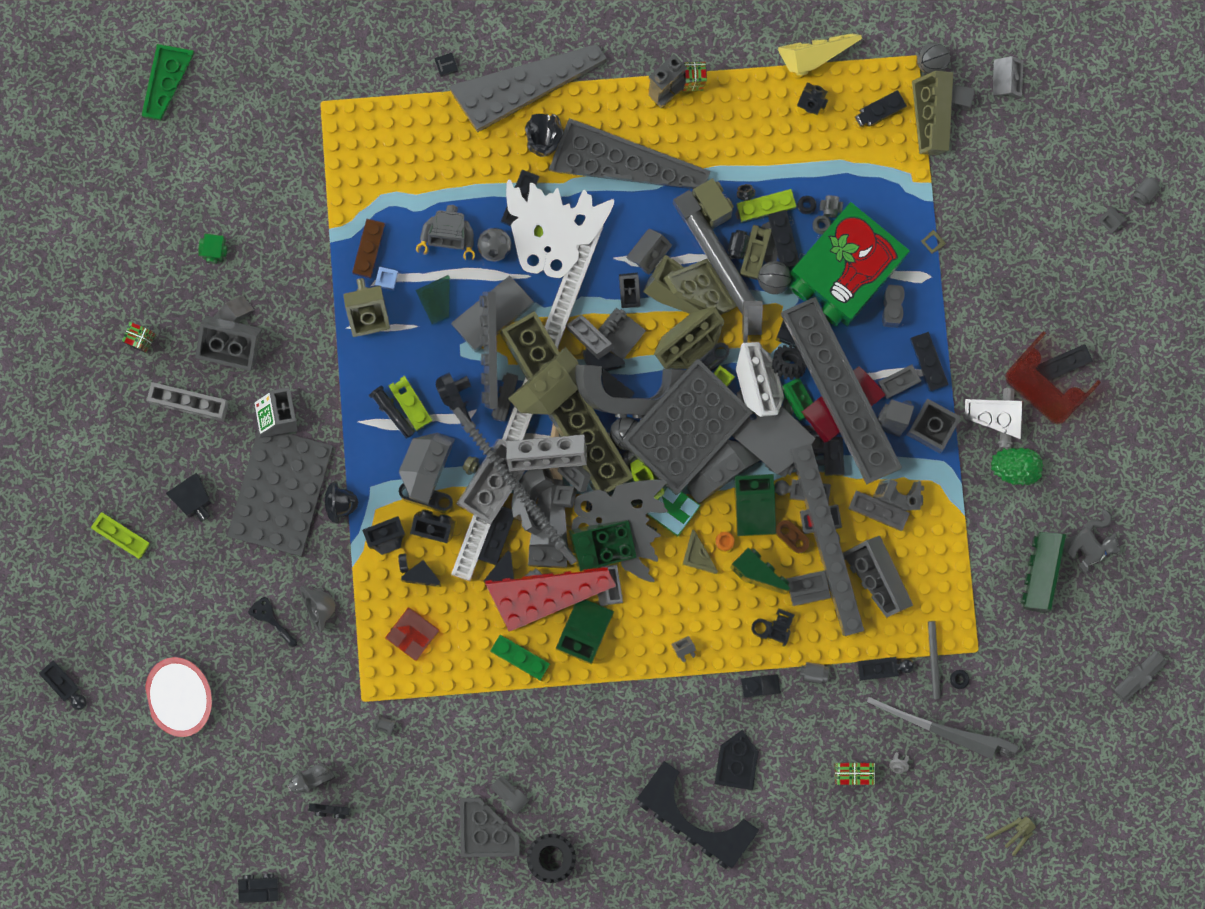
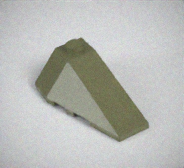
(660, 291)

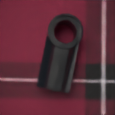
(711, 360)

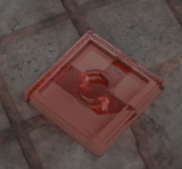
(412, 634)

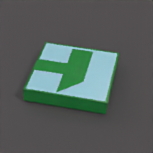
(680, 511)

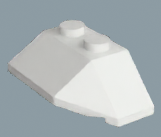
(757, 380)

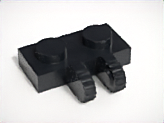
(833, 457)

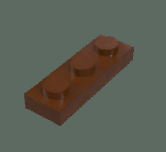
(368, 248)

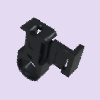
(778, 630)

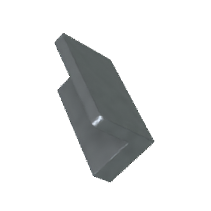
(1008, 77)
(751, 319)

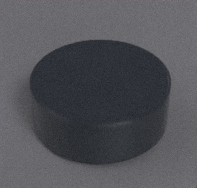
(403, 563)

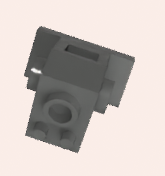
(887, 493)

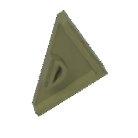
(697, 556)

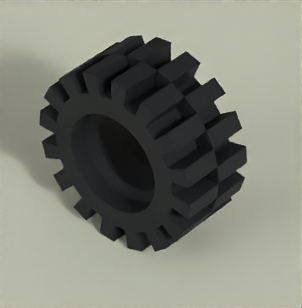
(786, 369)

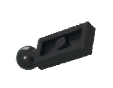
(883, 668)
(63, 685)

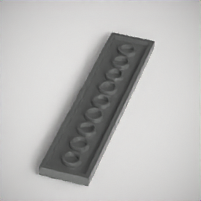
(841, 390)

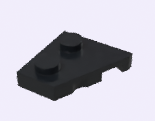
(322, 810)

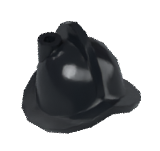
(339, 502)

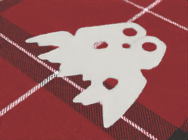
(557, 224)

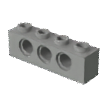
(187, 401)
(546, 453)

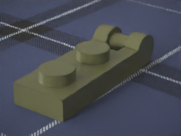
(755, 253)

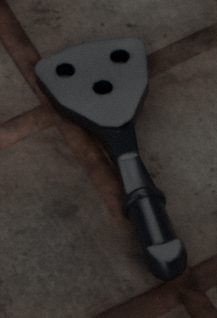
(269, 617)

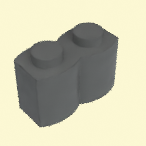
(893, 309)

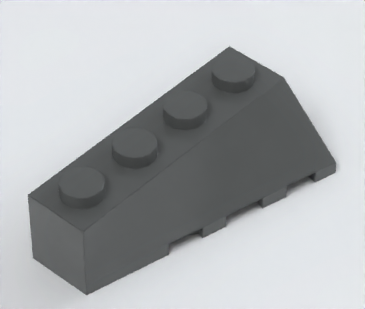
(895, 417)
(878, 575)

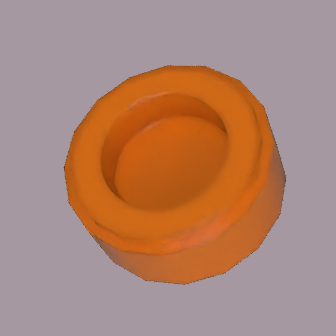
(725, 541)

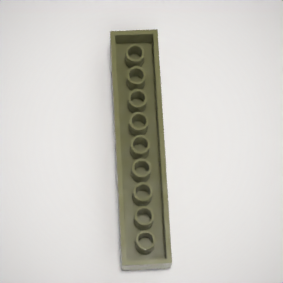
(532, 351)

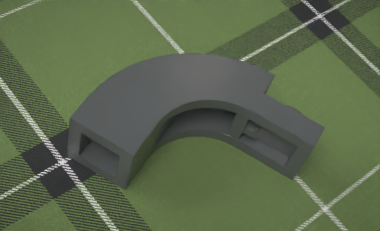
(534, 483)

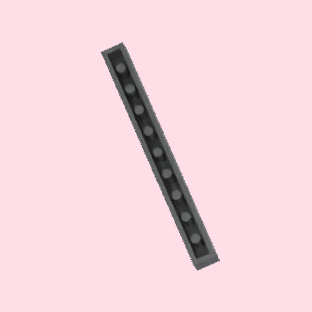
(827, 540)

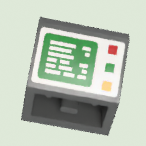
(275, 413)

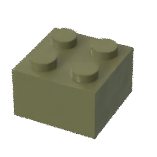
(713, 203)

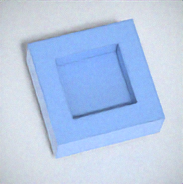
(386, 278)

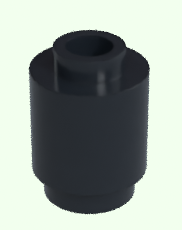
(738, 244)

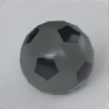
(494, 244)

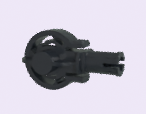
(450, 390)

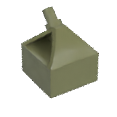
(366, 310)

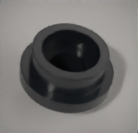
(746, 192)
(806, 199)
(964, 675)

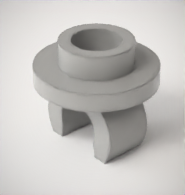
(899, 766)

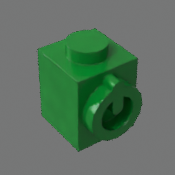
(212, 248)

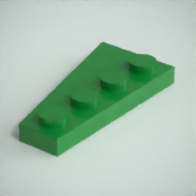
(165, 76)

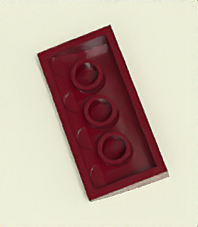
(820, 416)

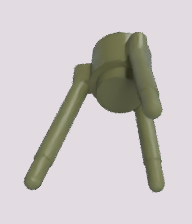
(1024, 829)

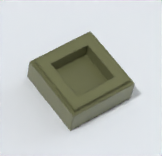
(942, 243)

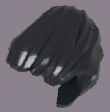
(543, 134)

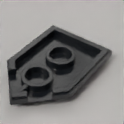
(737, 762)

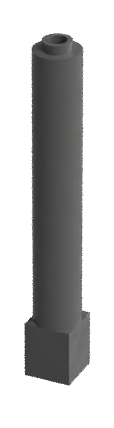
(691, 214)

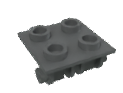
(621, 332)

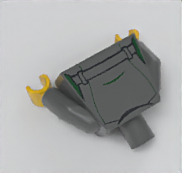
(447, 230)

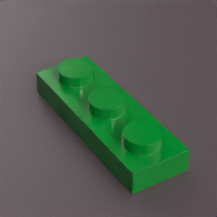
(520, 657)

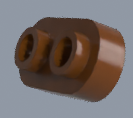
(793, 536)

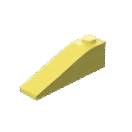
(806, 57)

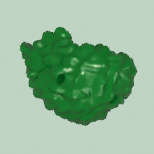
(1017, 466)

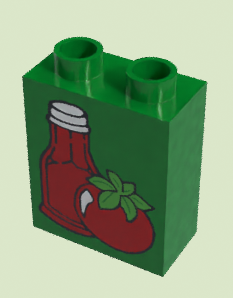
(847, 265)

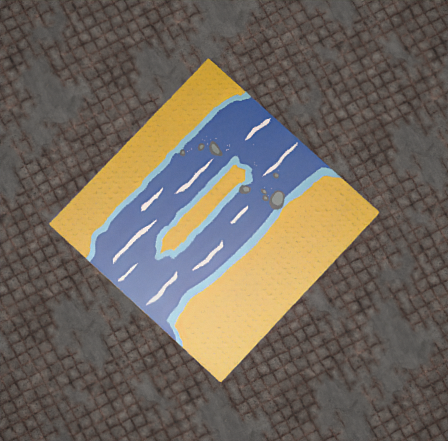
(418, 154)

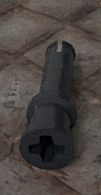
(387, 405)

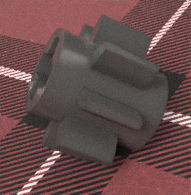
(831, 206)

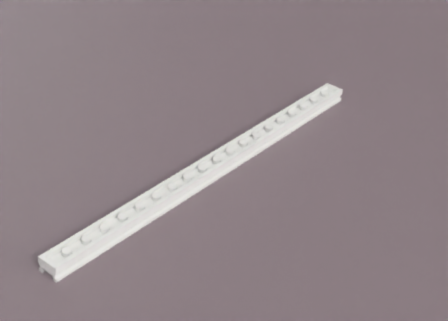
(519, 421)

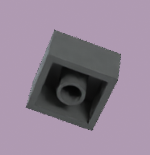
(933, 426)

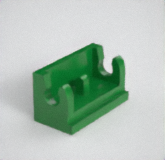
(797, 397)

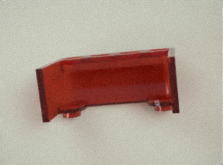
(1041, 392)

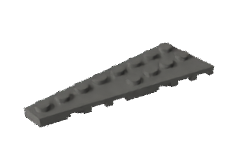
(507, 91)
(604, 155)

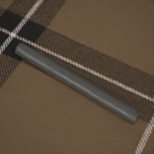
(934, 659)

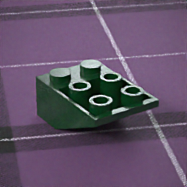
(755, 505)
(602, 544)
(756, 572)
(584, 631)

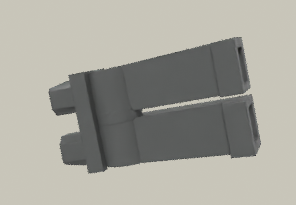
(666, 79)

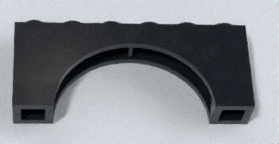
(724, 845)

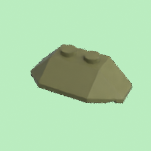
(690, 339)
(548, 386)

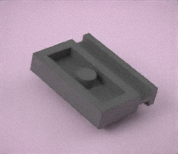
(808, 588)

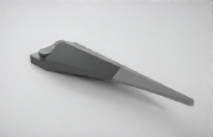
(978, 743)

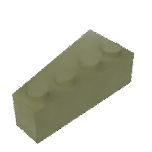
(933, 111)

